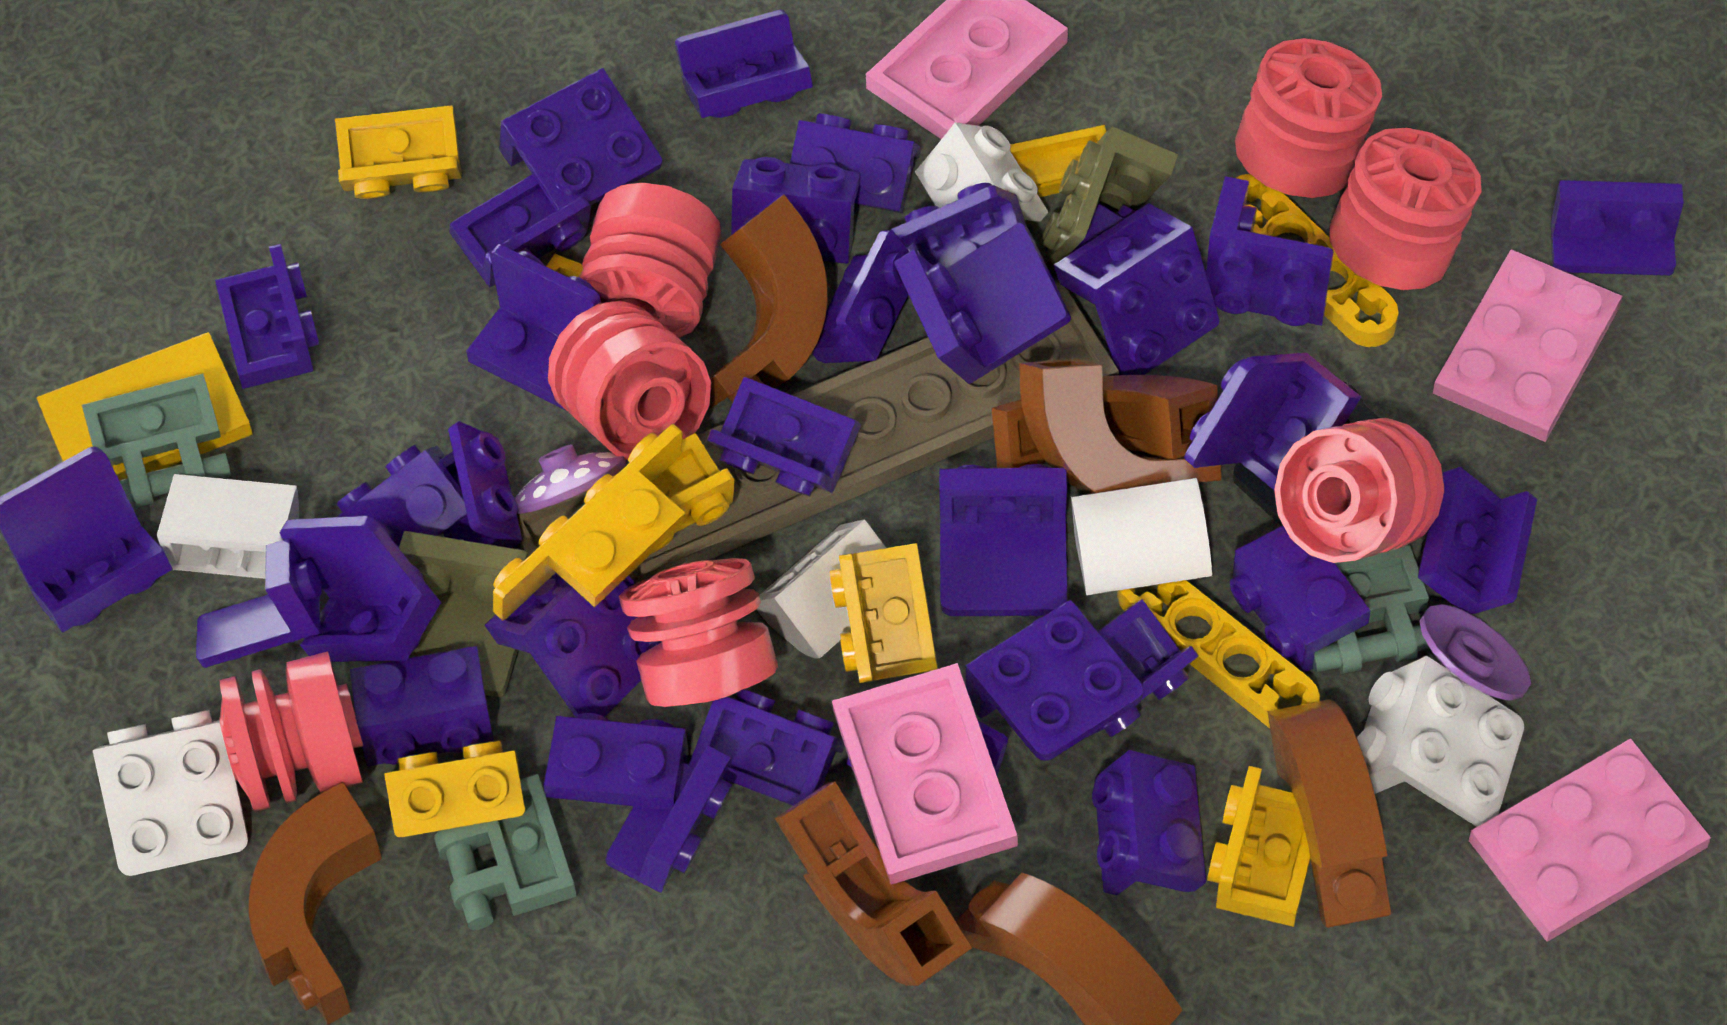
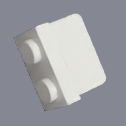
(1440, 739)
(170, 795)

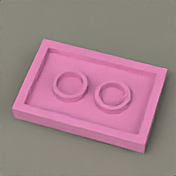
(965, 61)
(1527, 345)
(924, 774)
(1589, 839)

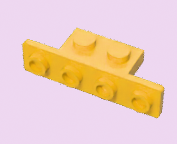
(606, 537)

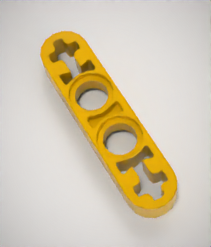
(1340, 309)
(1224, 640)

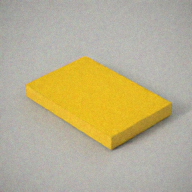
(186, 359)

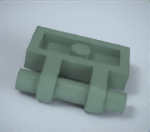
(152, 423)
(1391, 592)
(527, 856)

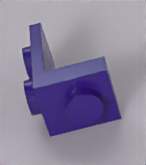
(268, 621)

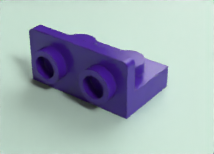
(1615, 227)
(864, 304)
(767, 750)

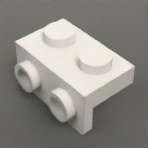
(977, 156)

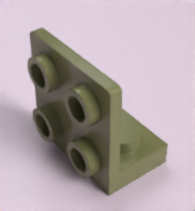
(1114, 173)
(463, 581)

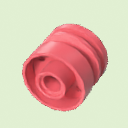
(1307, 117)
(1404, 208)
(653, 252)
(627, 376)
(1359, 489)
(701, 645)
(291, 731)

